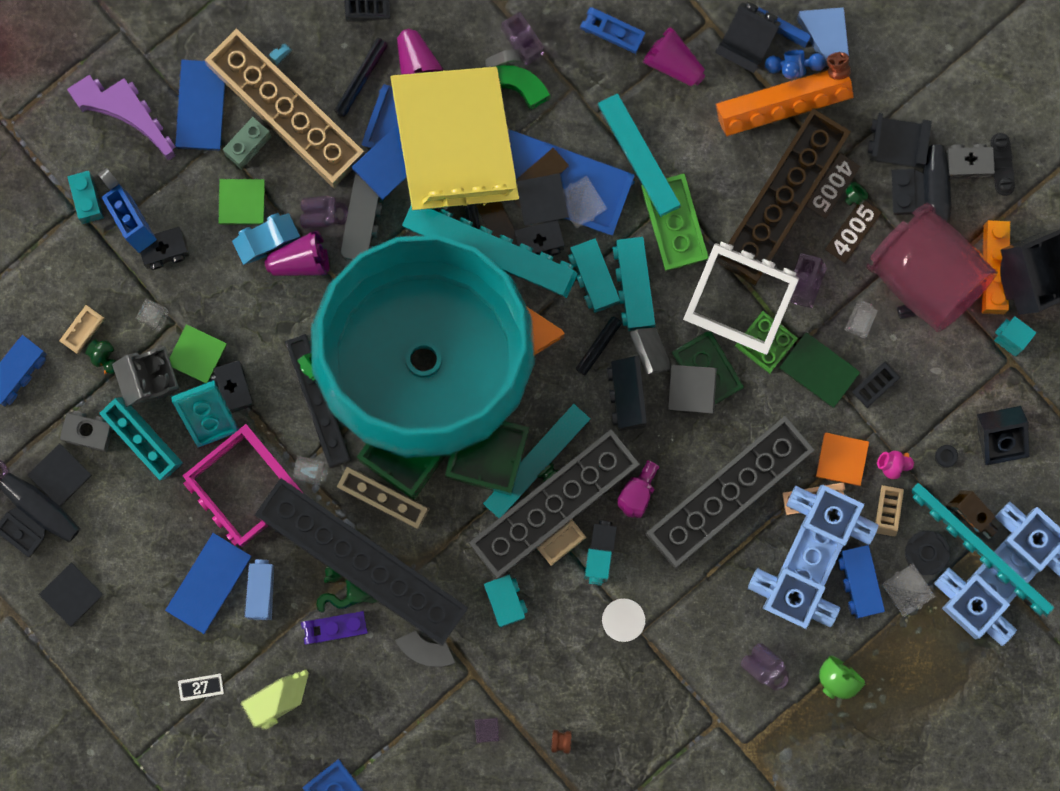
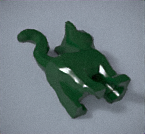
(354, 594)

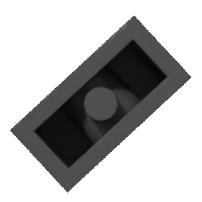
(73, 434)

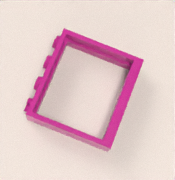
(206, 502)

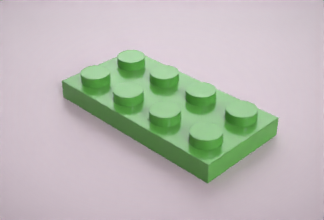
(678, 231)

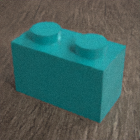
(85, 197)
(1014, 335)
(597, 566)
(505, 600)

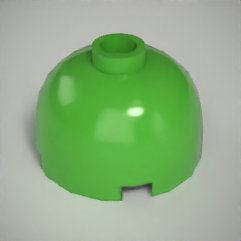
(839, 679)

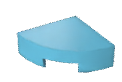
(278, 55)

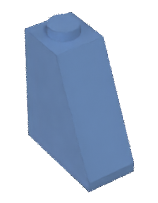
(826, 30)
(260, 591)

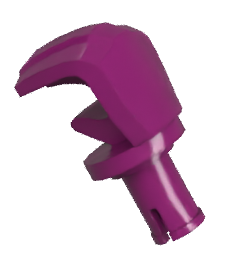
(637, 491)

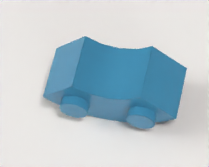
(256, 242)

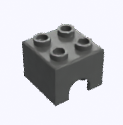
(145, 376)

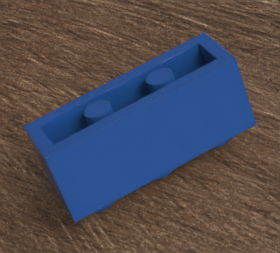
(129, 218)
(17, 368)
(861, 582)

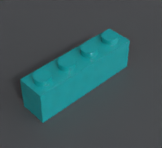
(635, 283)
(141, 438)

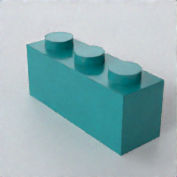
(593, 276)

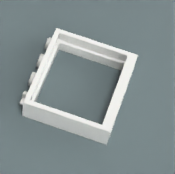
(726, 331)

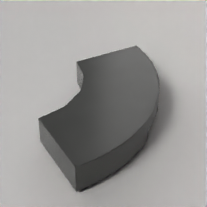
(425, 652)

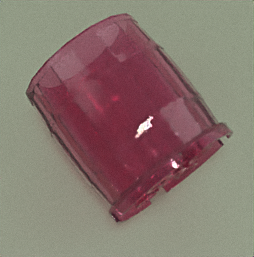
(932, 268)

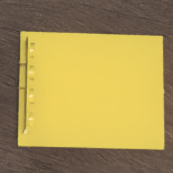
(454, 138)

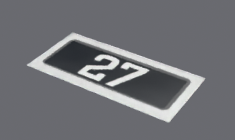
(200, 687)

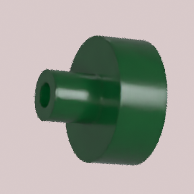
(856, 194)

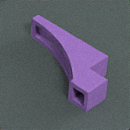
(121, 103)

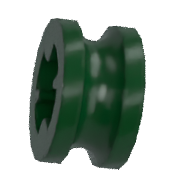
(548, 472)

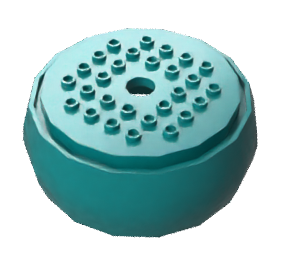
(411, 299)

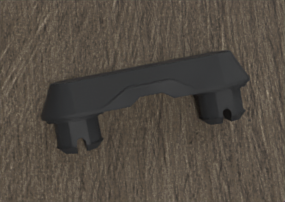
(1003, 166)

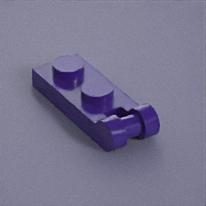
(335, 627)

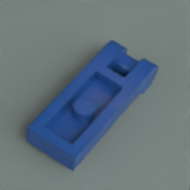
(613, 30)

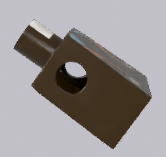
(967, 507)

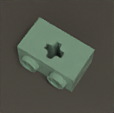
(247, 143)

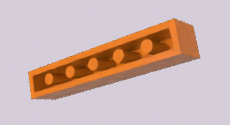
(782, 102)

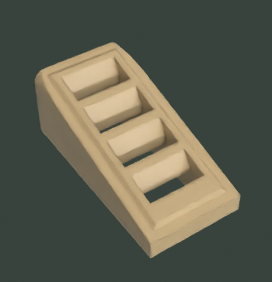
(890, 530)

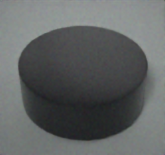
(946, 456)

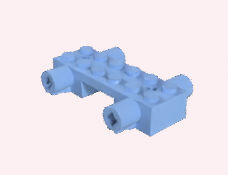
(813, 556)
(985, 586)

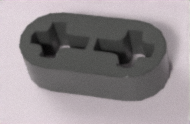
(506, 57)
(108, 179)

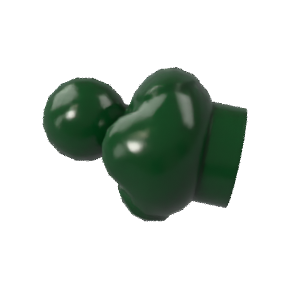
(99, 354)

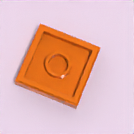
(842, 459)

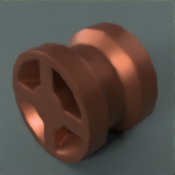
(838, 65)
(561, 741)

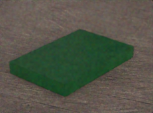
(706, 352)
(819, 370)

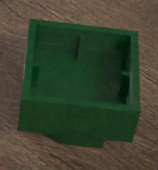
(492, 461)
(402, 472)

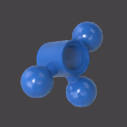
(795, 63)

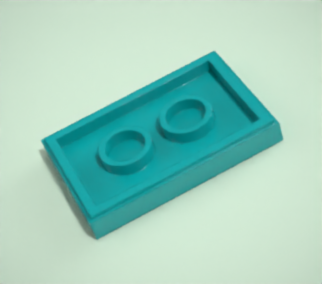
(205, 414)

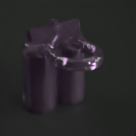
(320, 212)
(765, 667)

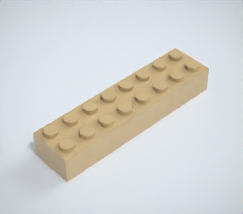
(284, 108)

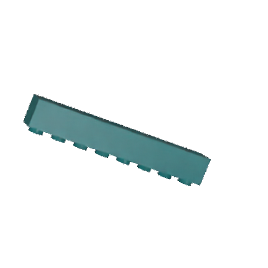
(509, 257)

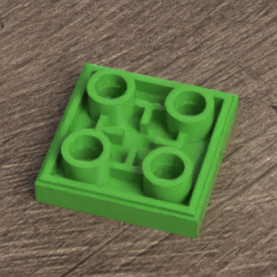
(241, 201)
(780, 346)
(197, 354)

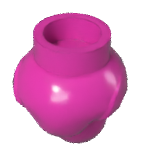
(894, 463)

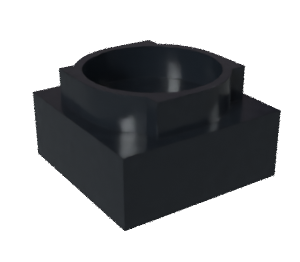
(1032, 272)

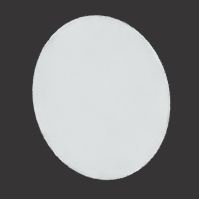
(623, 620)

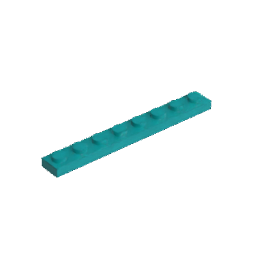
(988, 557)

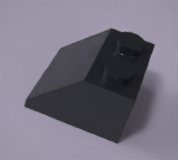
(1003, 435)

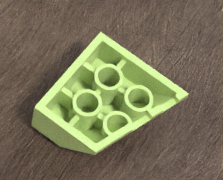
(276, 700)

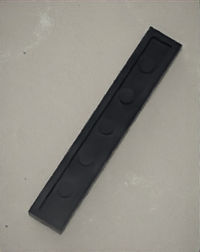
(323, 419)

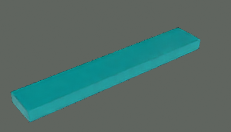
(639, 155)
(539, 458)

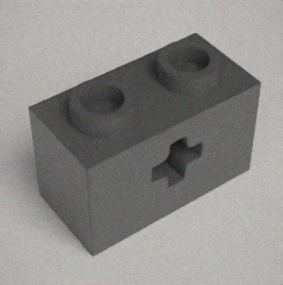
(981, 155)

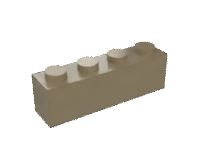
(383, 497)

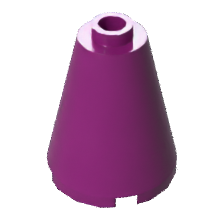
(415, 54)
(675, 59)
(300, 258)

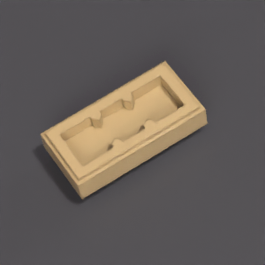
(82, 329)
(561, 543)

